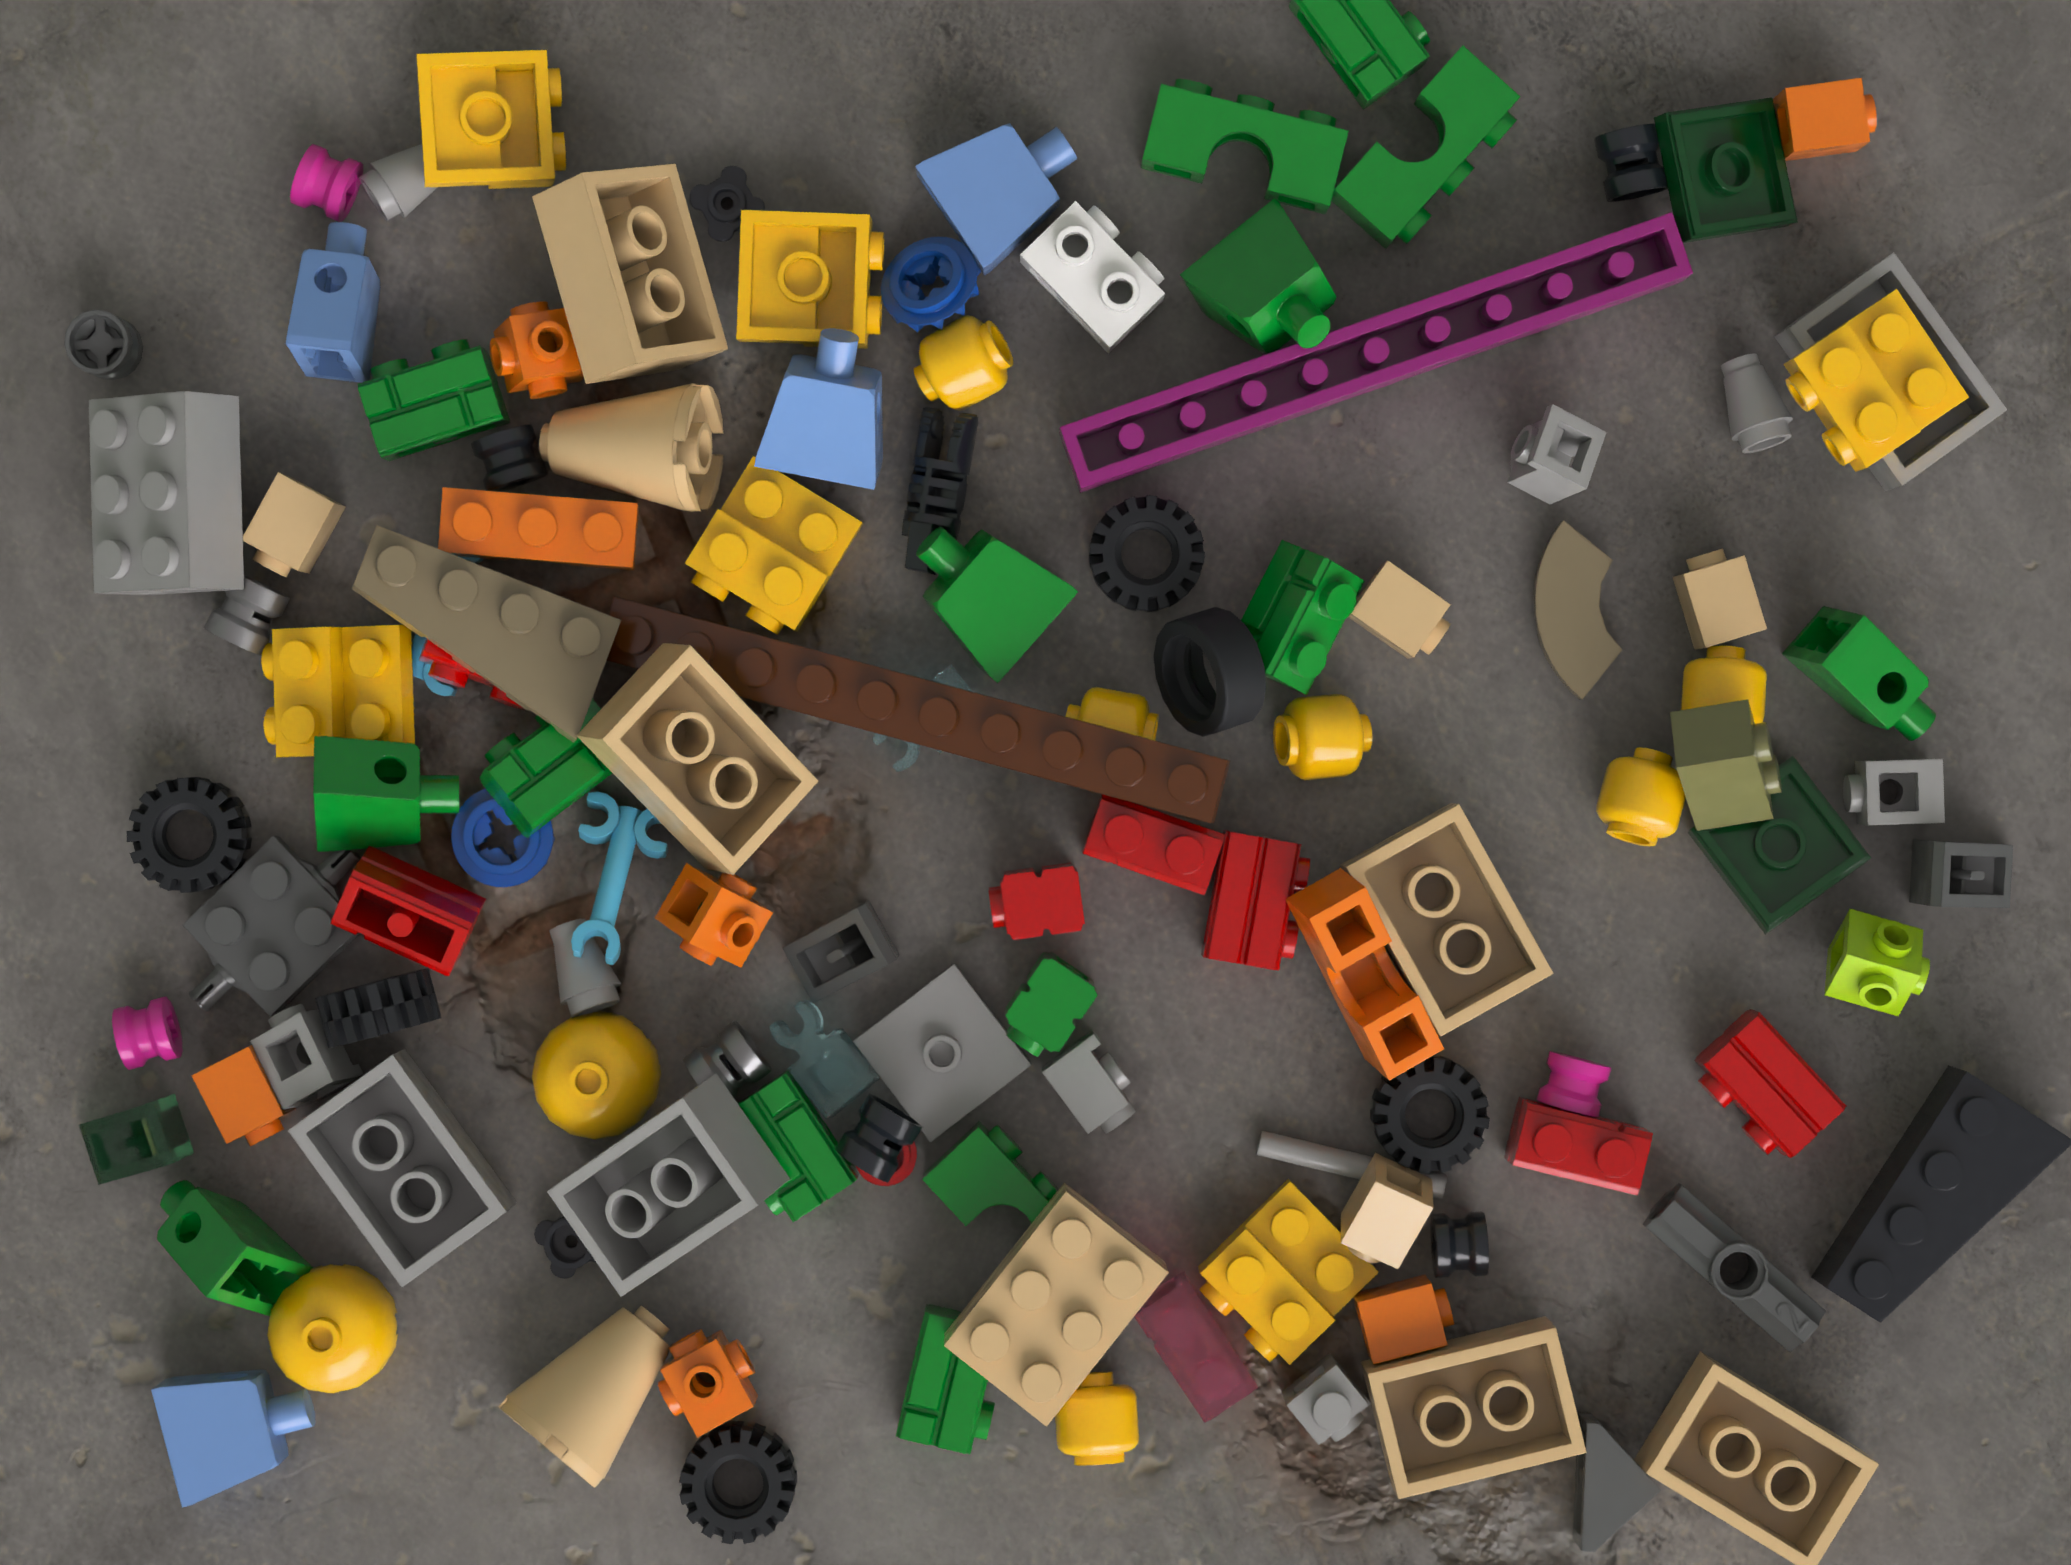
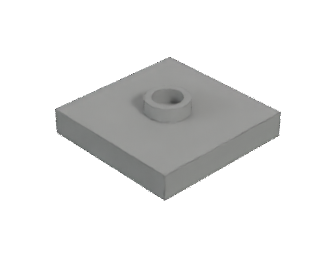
(942, 1052)

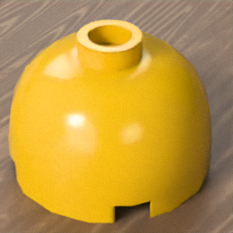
(596, 1075)
(333, 1328)

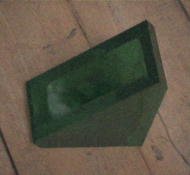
(136, 1139)

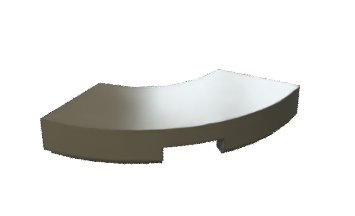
(1569, 610)

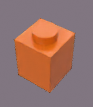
(1824, 118)
(241, 1098)
(1403, 1318)

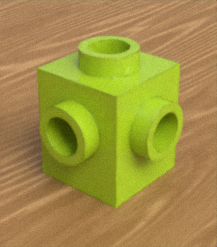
(1876, 963)

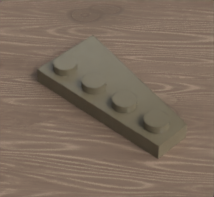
(507, 631)

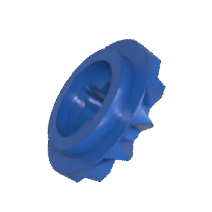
(919, 266)
(494, 865)

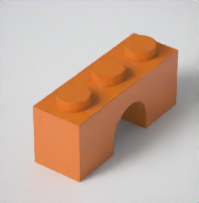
(538, 528)
(1372, 996)

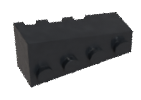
(1937, 1190)

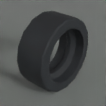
(1234, 662)

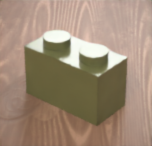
(1725, 764)

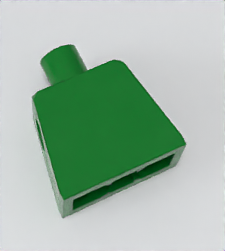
(1263, 284)
(991, 597)
(1862, 671)
(374, 793)
(212, 1237)

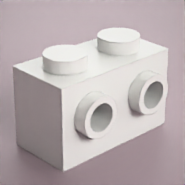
(1094, 275)

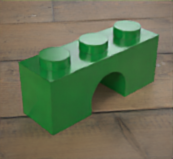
(1466, 107)
(1299, 151)
(985, 1173)

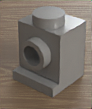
(1544, 453)
(1918, 792)
(299, 1059)
(1090, 1085)
(1326, 1401)

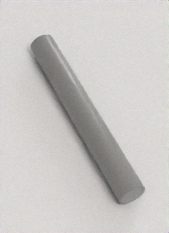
(1327, 1158)

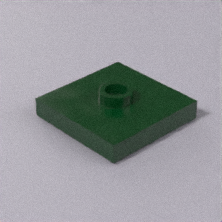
(1725, 169)
(1784, 860)

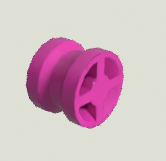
(326, 183)
(147, 1033)
(1573, 1084)

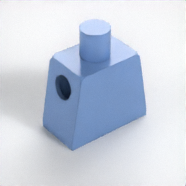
(996, 189)
(335, 308)
(827, 416)
(226, 1428)

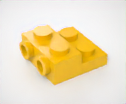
(489, 119)
(807, 276)
(1874, 382)
(772, 547)
(338, 686)
(1284, 1274)

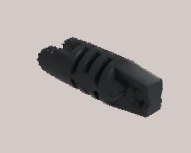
(937, 485)

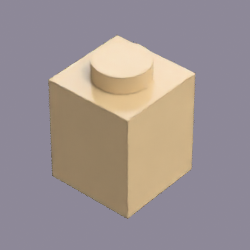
(291, 526)
(1718, 599)
(1401, 611)
(1386, 1212)

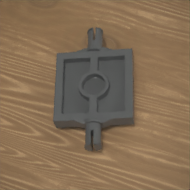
(271, 926)

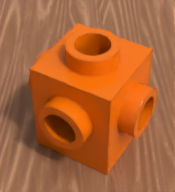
(535, 351)
(723, 925)
(702, 1402)

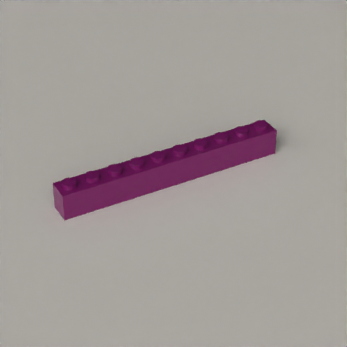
(1376, 352)

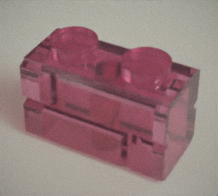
(1195, 1347)

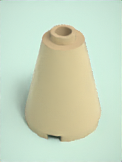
(642, 445)
(592, 1392)

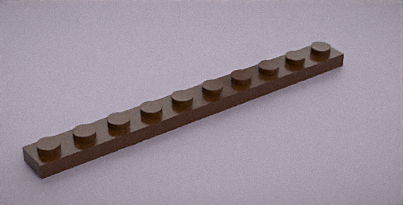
(932, 713)

